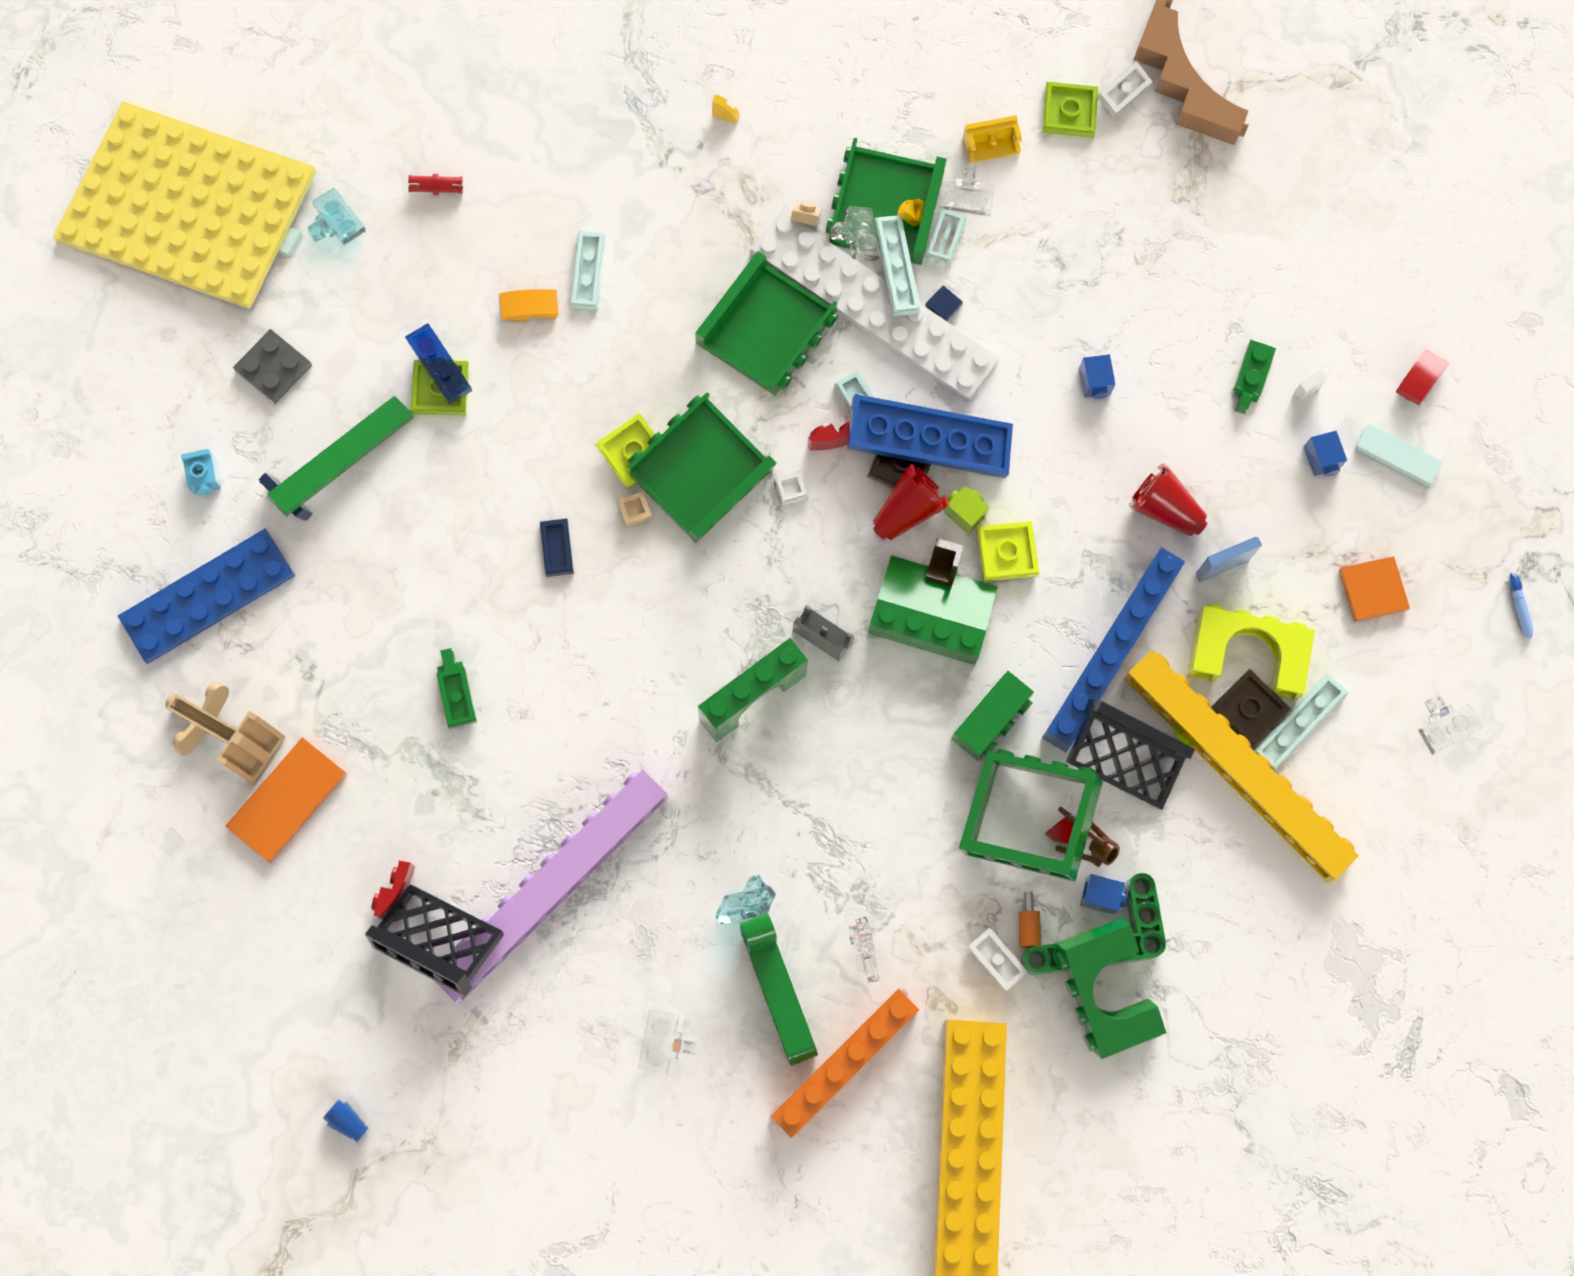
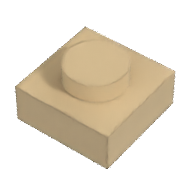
(806, 213)
(634, 509)

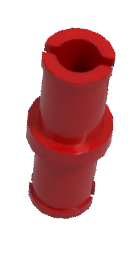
(435, 184)

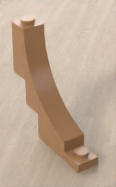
(1202, 106)

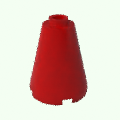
(1169, 503)
(909, 504)

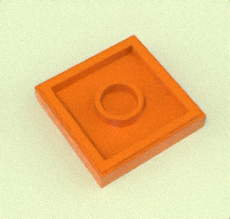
(1374, 589)

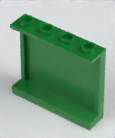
(884, 184)
(765, 325)
(699, 467)

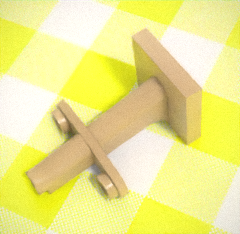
(247, 747)

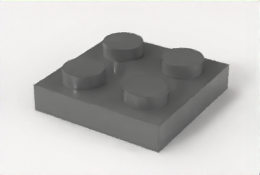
(272, 366)

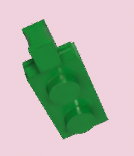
(1252, 374)
(455, 691)

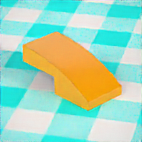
(533, 303)

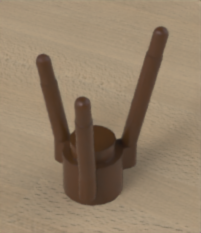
(1101, 847)

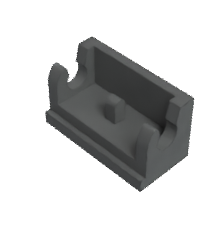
(822, 633)

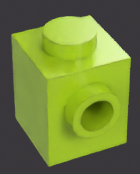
(966, 508)

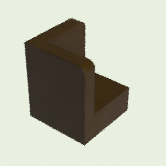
(944, 562)

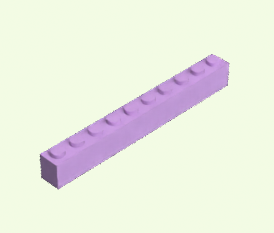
(564, 872)

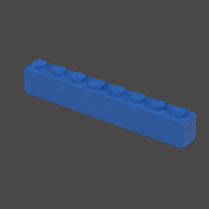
(1113, 648)

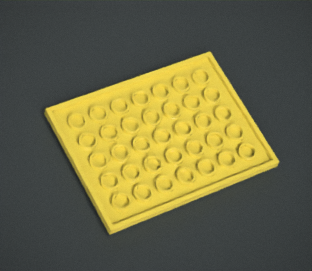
(185, 204)

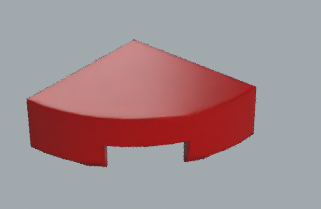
(1061, 831)

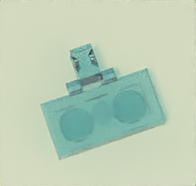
(334, 218)
(747, 904)

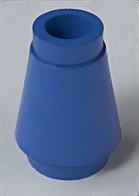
(345, 1121)

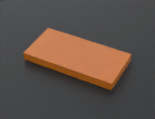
(286, 800)

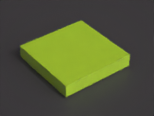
(1070, 109)
(427, 398)

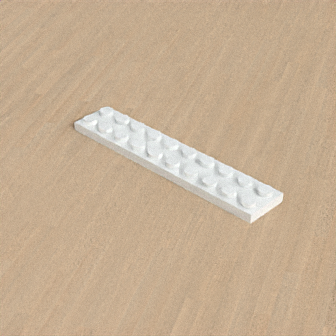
(864, 301)

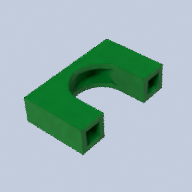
(779, 668)
(1083, 959)

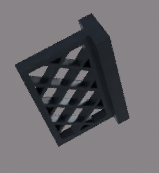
(1137, 730)
(426, 961)

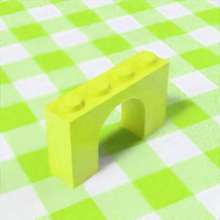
(1289, 644)

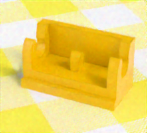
(992, 139)

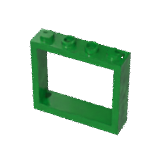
(1064, 869)

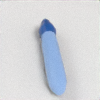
(1521, 606)

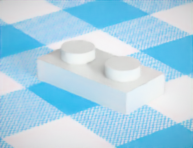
(1124, 88)
(997, 959)

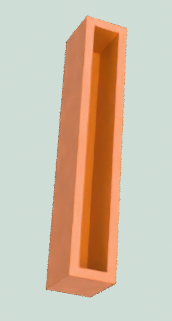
(844, 1063)

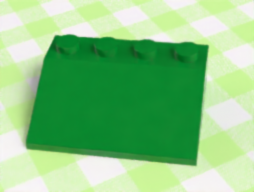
(931, 614)

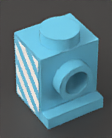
(197, 462)

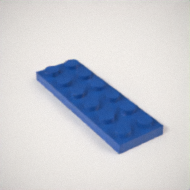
(930, 436)
(206, 596)

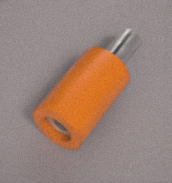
(1029, 923)

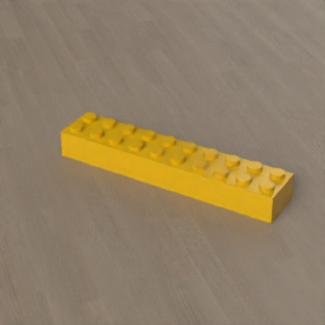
(970, 1149)

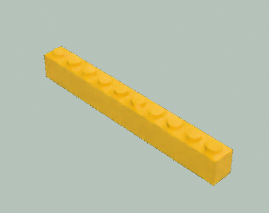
(1242, 768)

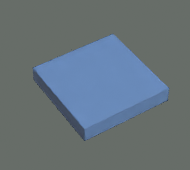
(1228, 559)

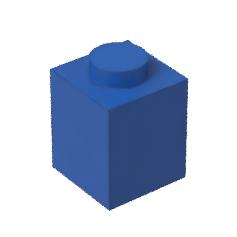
(1097, 376)
(1325, 454)
(1103, 894)

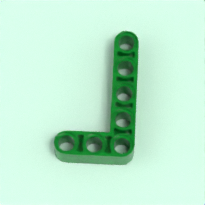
(1141, 930)
(777, 988)

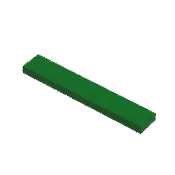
(340, 456)

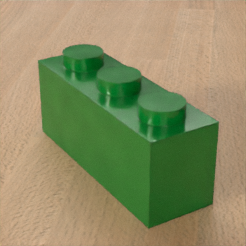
(993, 716)

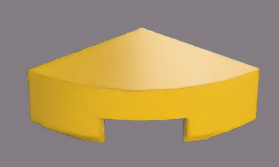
(724, 111)
(912, 211)

